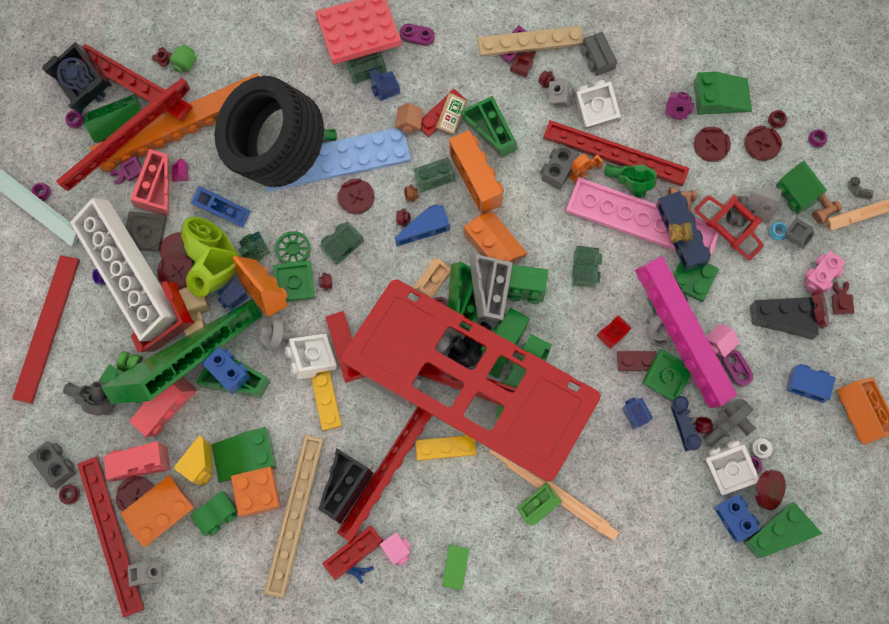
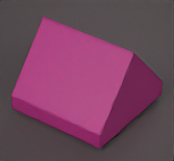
(180, 171)

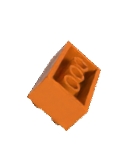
(476, 172)

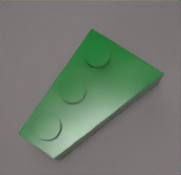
(490, 125)
(461, 293)
(511, 329)
(534, 346)
(253, 387)
(782, 531)

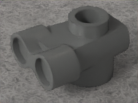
(734, 216)

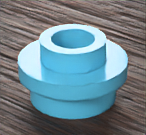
(778, 225)

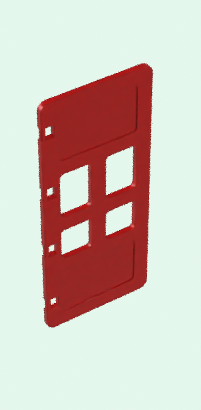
(537, 419)

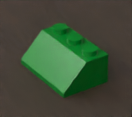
(110, 117)

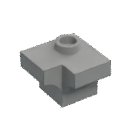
(764, 202)

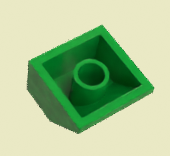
(801, 188)

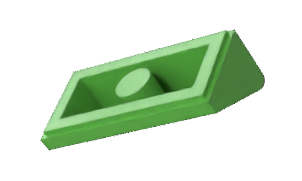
(539, 504)
(455, 567)

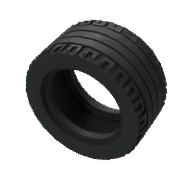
(241, 122)

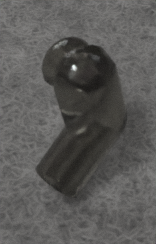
(856, 189)

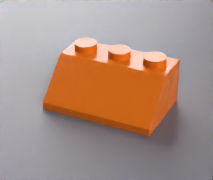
(493, 238)
(260, 285)
(866, 409)
(157, 510)

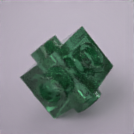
(253, 247)

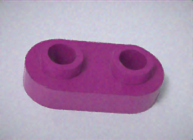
(416, 34)
(739, 367)

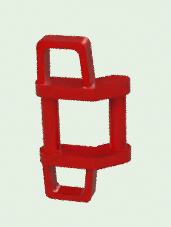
(734, 242)

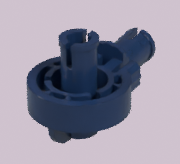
(76, 75)

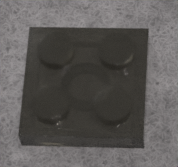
(146, 230)

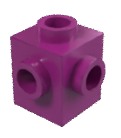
(679, 105)

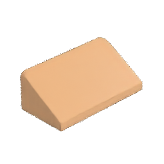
(432, 278)

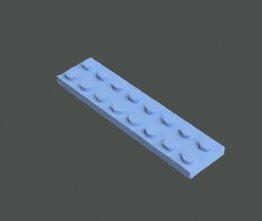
(356, 156)

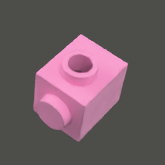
(723, 340)
(396, 549)

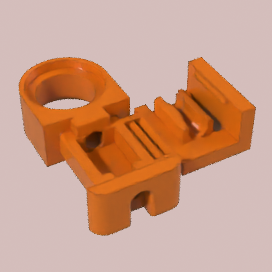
(583, 164)

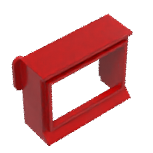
(182, 314)

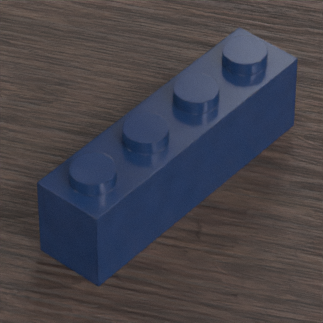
(673, 210)

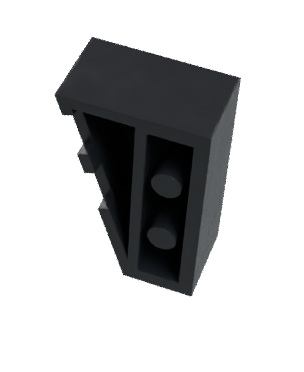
(787, 315)
(344, 486)

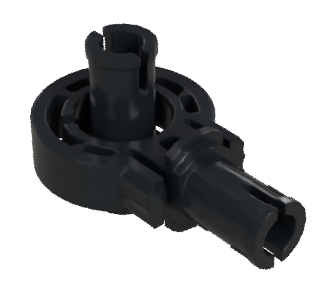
(466, 349)

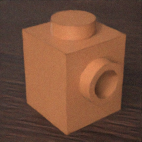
(408, 118)

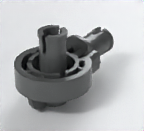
(90, 398)
(731, 416)

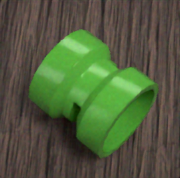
(126, 361)

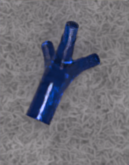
(358, 572)

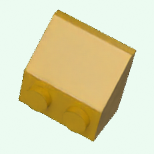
(197, 462)

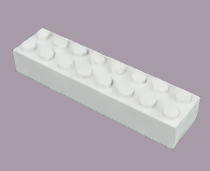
(124, 269)

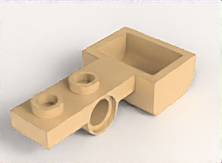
(195, 307)

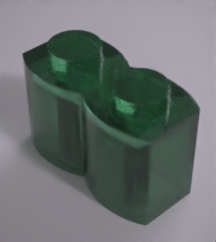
(341, 242)
(586, 266)

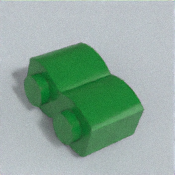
(214, 514)

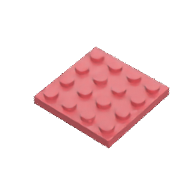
(357, 29)

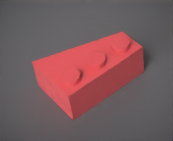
(153, 184)
(158, 411)
(136, 461)

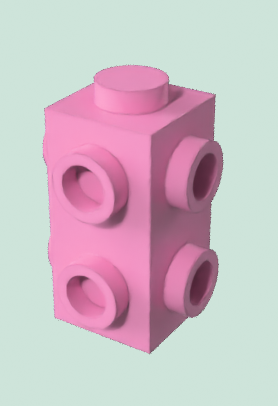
(827, 268)

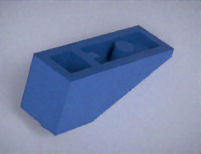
(219, 206)
(427, 224)

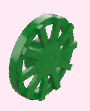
(292, 247)

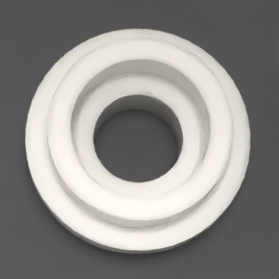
(756, 448)

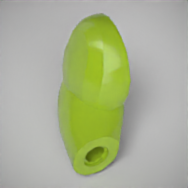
(211, 253)

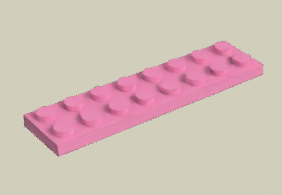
(627, 214)

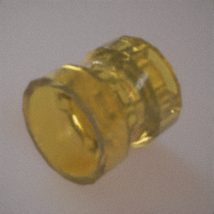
(680, 232)

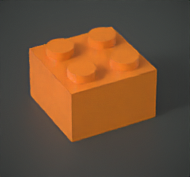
(256, 492)

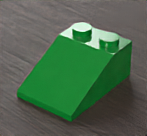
(721, 93)
(243, 453)

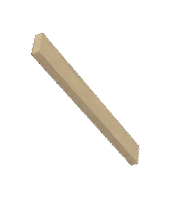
(294, 517)

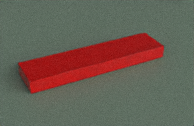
(341, 338)

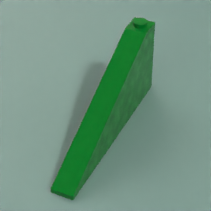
(166, 367)

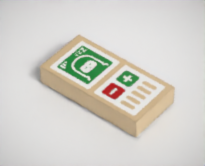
(451, 114)

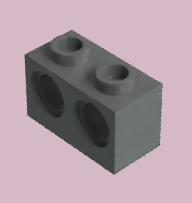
(563, 168)
(49, 468)

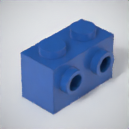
(225, 370)
(810, 383)
(737, 518)

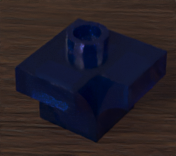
(384, 84)

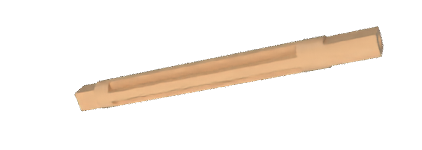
(857, 215)
(568, 501)

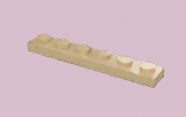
(530, 41)

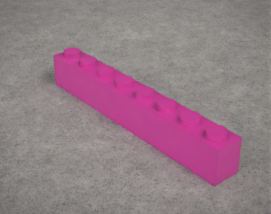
(686, 332)

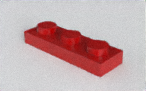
(431, 119)
(352, 552)

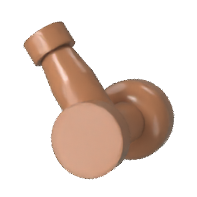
(690, 196)
(831, 207)

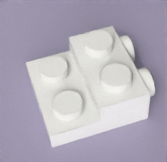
(597, 103)
(309, 356)
(732, 467)

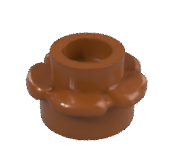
(410, 193)

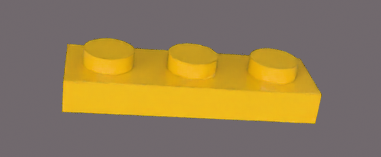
(326, 401)
(445, 448)

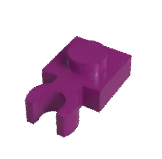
(129, 169)

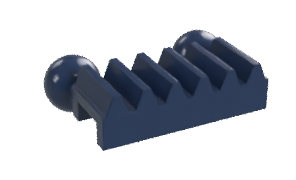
(689, 439)

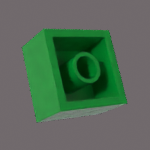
(527, 284)

